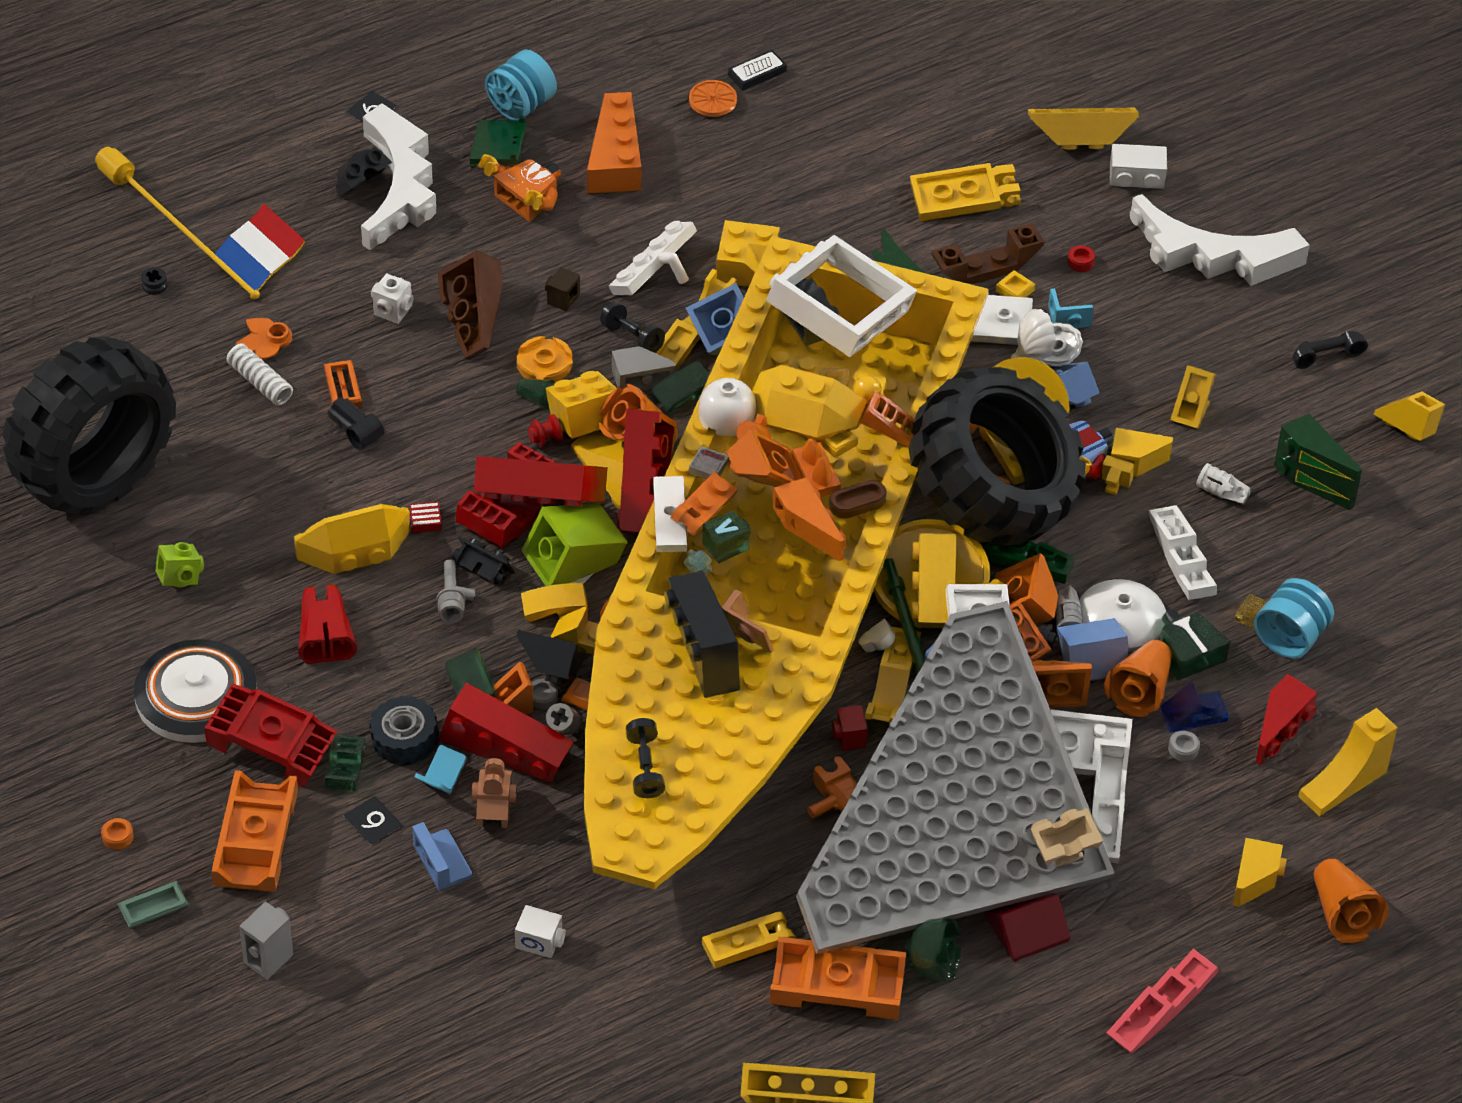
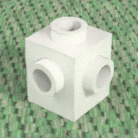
(392, 298)

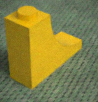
(1356, 765)

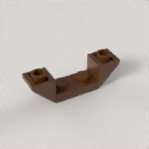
(1020, 247)

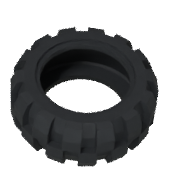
(62, 402)
(964, 485)

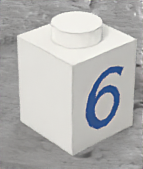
(539, 931)

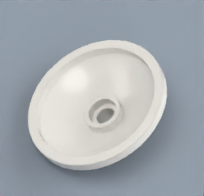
(1131, 604)

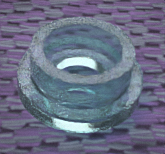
(698, 561)

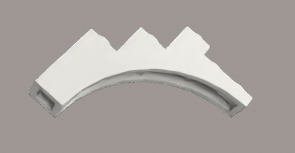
(412, 175)
(1214, 253)

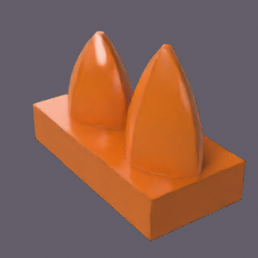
(816, 467)

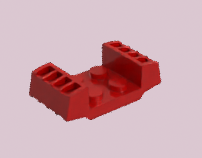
(501, 518)
(270, 729)

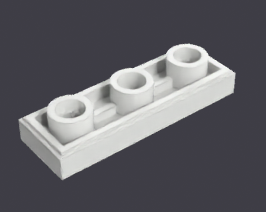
(667, 497)

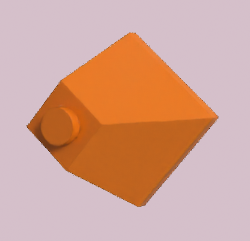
(763, 460)
(1032, 586)
(1064, 682)

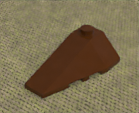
(472, 296)

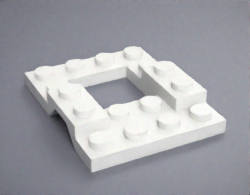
(1101, 749)

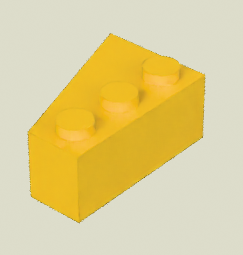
(935, 570)

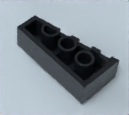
(704, 633)

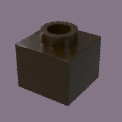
(563, 289)

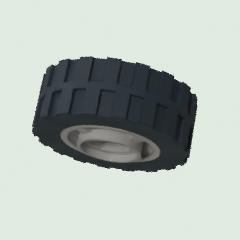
(404, 730)

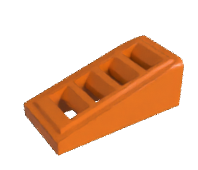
(875, 418)

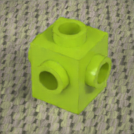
(179, 564)

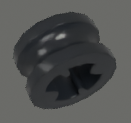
(152, 287)

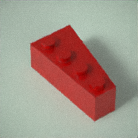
(646, 455)
(540, 480)

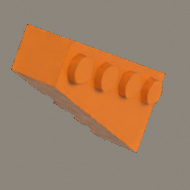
(615, 149)

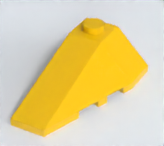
(601, 451)

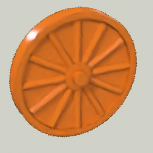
(713, 98)

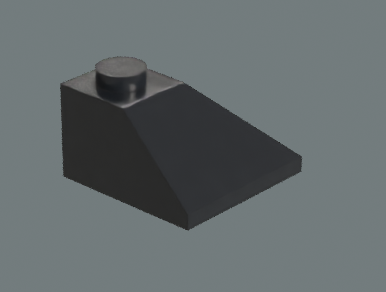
(552, 657)

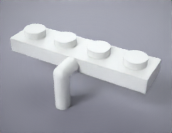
(660, 252)

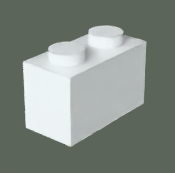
(1138, 166)

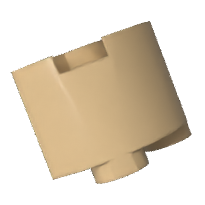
(1066, 838)

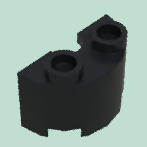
(359, 167)

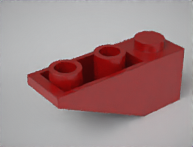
(1287, 708)

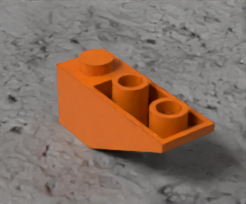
(804, 515)

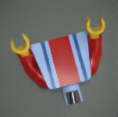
(1094, 448)

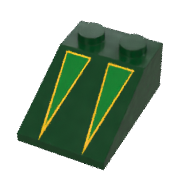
(1317, 462)

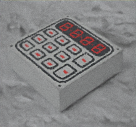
(707, 462)

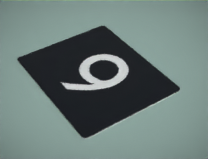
(367, 104)
(372, 820)

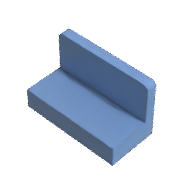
(440, 856)

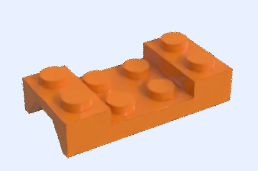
(254, 834)
(838, 977)

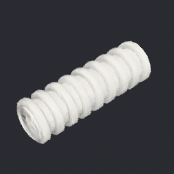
(259, 374)

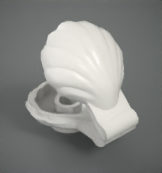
(1041, 338)

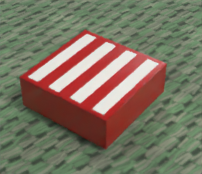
(425, 517)

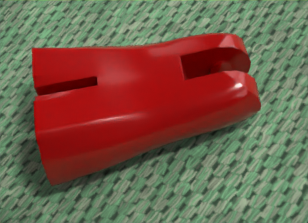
(325, 628)

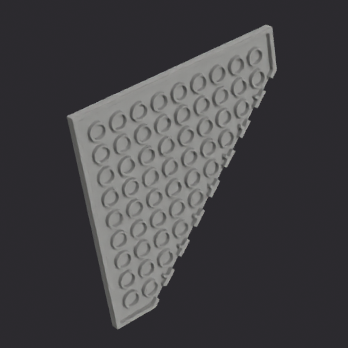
(952, 797)

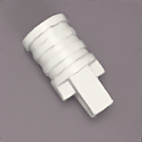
(1231, 489)

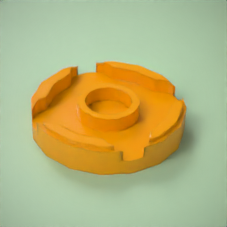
(544, 359)

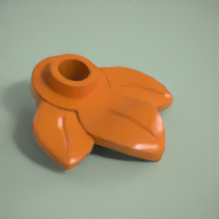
(266, 337)

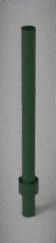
(896, 588)

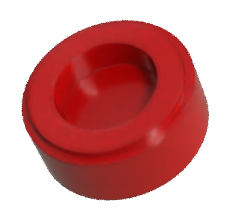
(1081, 258)

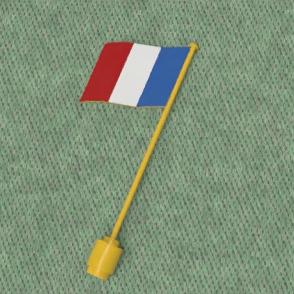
(247, 255)

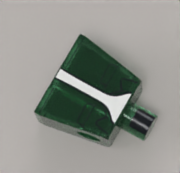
(1193, 643)

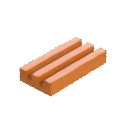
(356, 400)

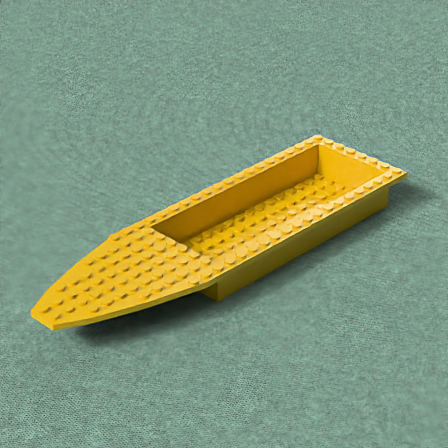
(811, 605)

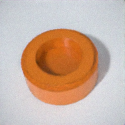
(117, 834)

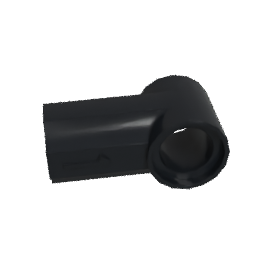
(359, 427)

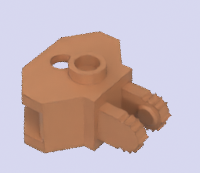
(494, 793)

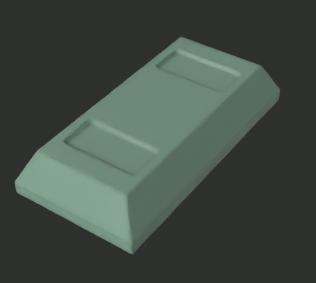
(153, 905)

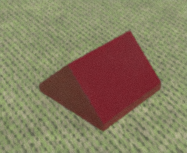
(1030, 926)

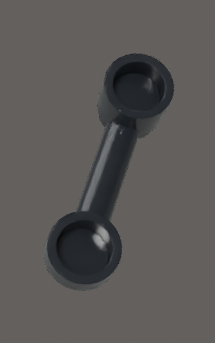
(1352, 341)

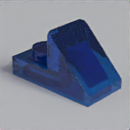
(1193, 710)

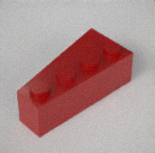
(497, 730)

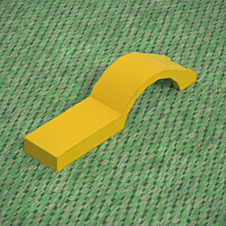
(683, 334)
(892, 679)

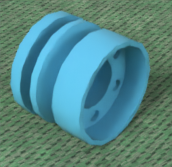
(521, 84)
(1294, 618)

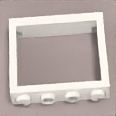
(825, 322)

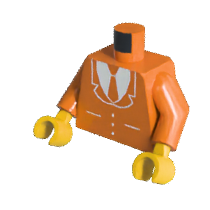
(524, 186)

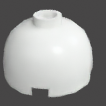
(726, 405)

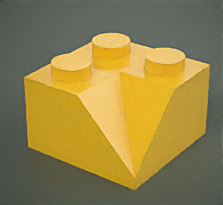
(742, 250)

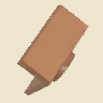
(736, 613)

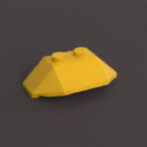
(1084, 125)
(807, 403)
(354, 538)
(804, 1085)

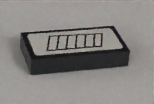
(757, 70)

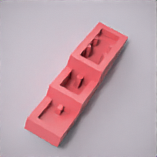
(1162, 1002)

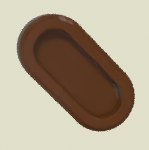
(857, 499)

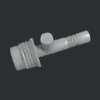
(452, 598)

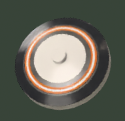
(185, 685)

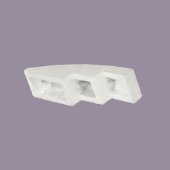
(1182, 553)

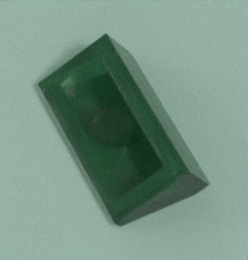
(470, 669)

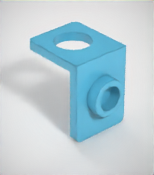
(1077, 316)
(444, 769)

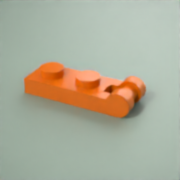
(704, 503)

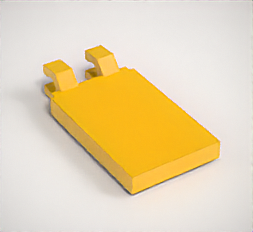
(964, 190)

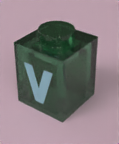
(726, 536)

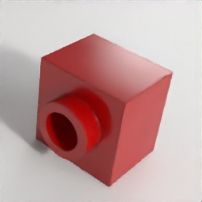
(850, 728)

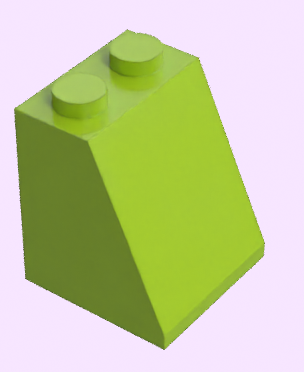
(572, 543)

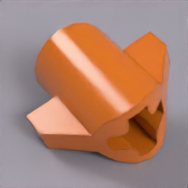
(758, 425)

